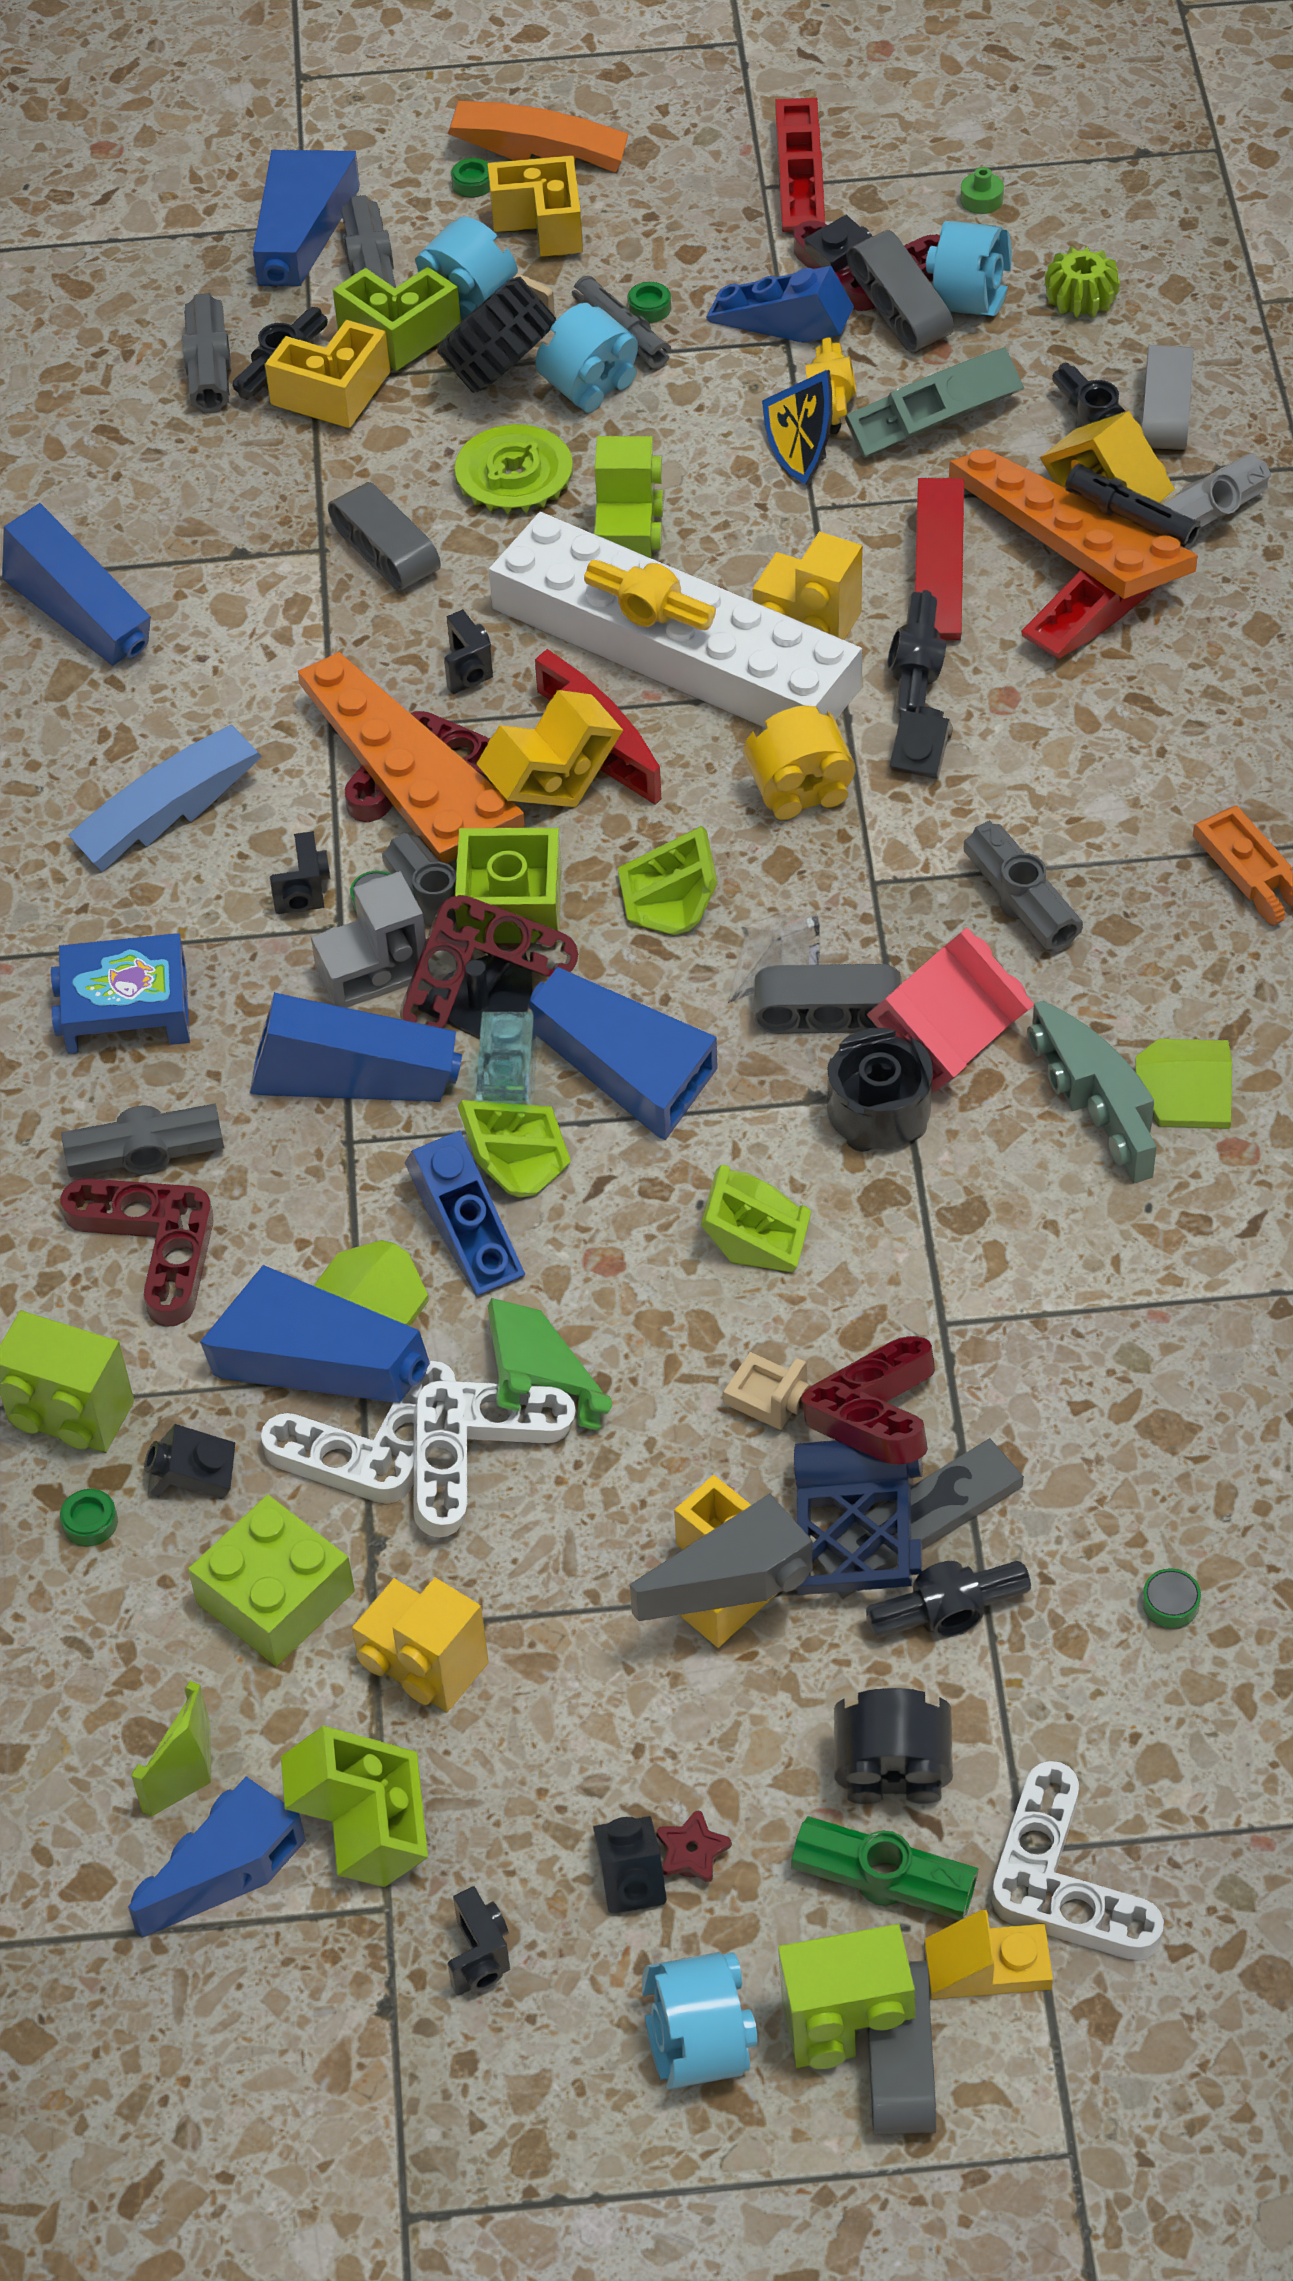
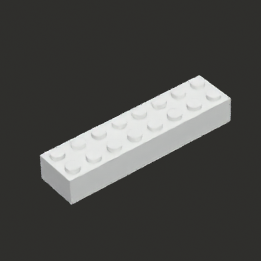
(744, 663)

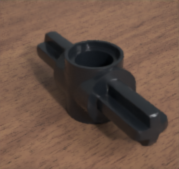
(269, 338)
(1087, 399)
(916, 652)
(948, 1599)

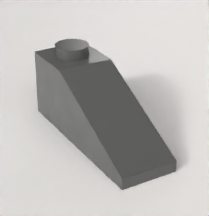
(728, 1567)

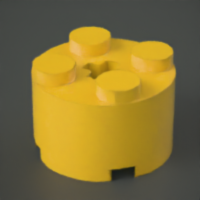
(800, 761)

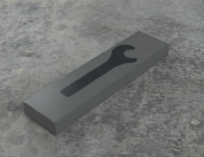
(937, 1504)

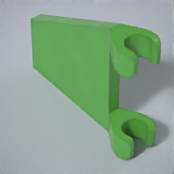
(534, 1353)

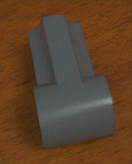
(426, 876)

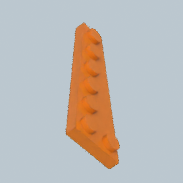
(1102, 545)
(406, 760)

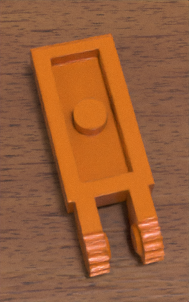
(1248, 860)

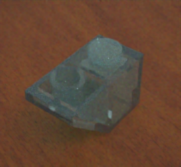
(506, 1057)

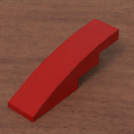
(799, 162)
(941, 550)
(1078, 615)
(630, 757)

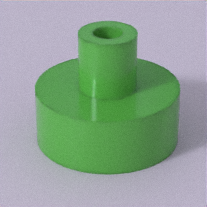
(982, 191)

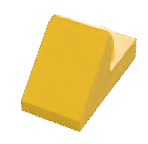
(987, 1961)

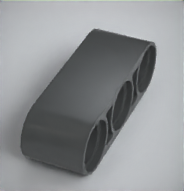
(900, 291)
(384, 536)
(821, 996)
(904, 2068)

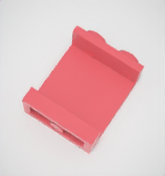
(954, 1005)

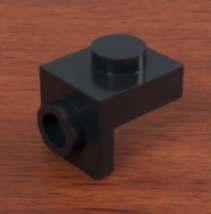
(831, 242)
(470, 656)
(921, 742)
(302, 888)
(191, 1462)
(630, 1864)
(484, 1931)

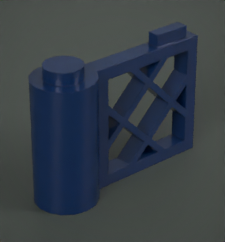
(842, 1476)

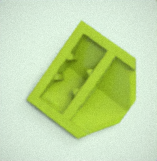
(670, 884)
(1188, 1082)
(515, 1144)
(754, 1221)
(377, 1278)
(181, 1759)

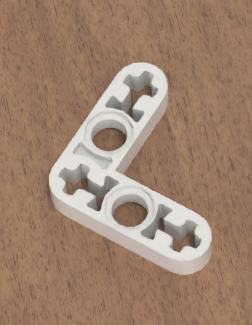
(466, 1422)
(368, 1455)
(1040, 1875)

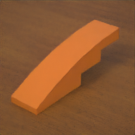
(526, 130)

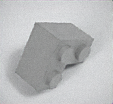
(377, 949)

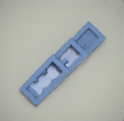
(155, 800)

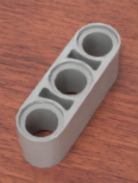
(1167, 396)

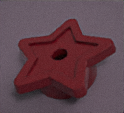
(695, 1863)

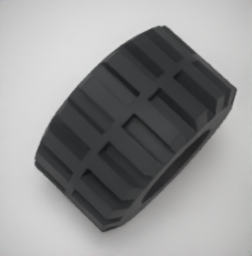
(496, 334)

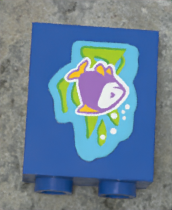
(121, 988)

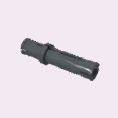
(648, 342)

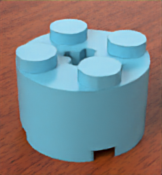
(469, 260)
(970, 267)
(588, 356)
(698, 2020)

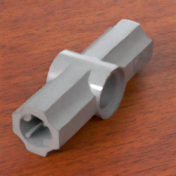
(1222, 490)

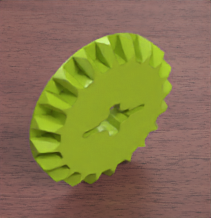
(487, 456)

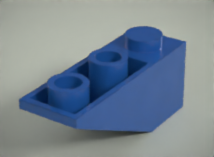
(790, 306)
(464, 1212)
(227, 1857)

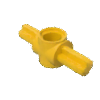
(843, 384)
(649, 595)

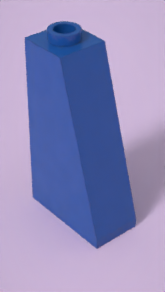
(300, 211)
(72, 586)
(625, 1048)
(350, 1054)
(313, 1341)

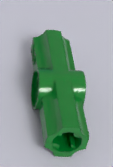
(920, 1877)

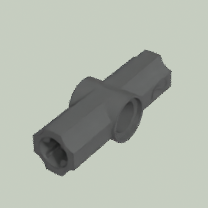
(366, 240)
(206, 353)
(1023, 886)
(142, 1140)

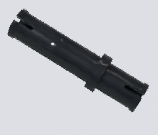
(1115, 497)

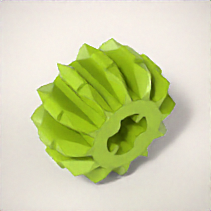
(1082, 282)

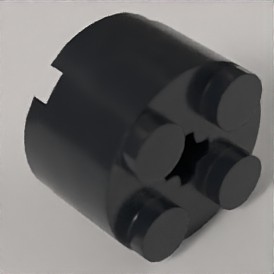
(879, 1089)
(893, 1746)

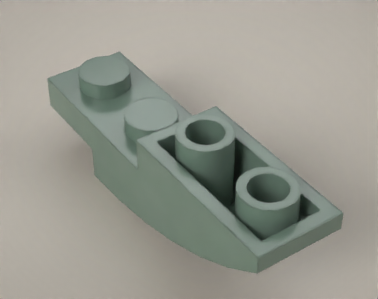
(934, 401)
(1097, 1078)

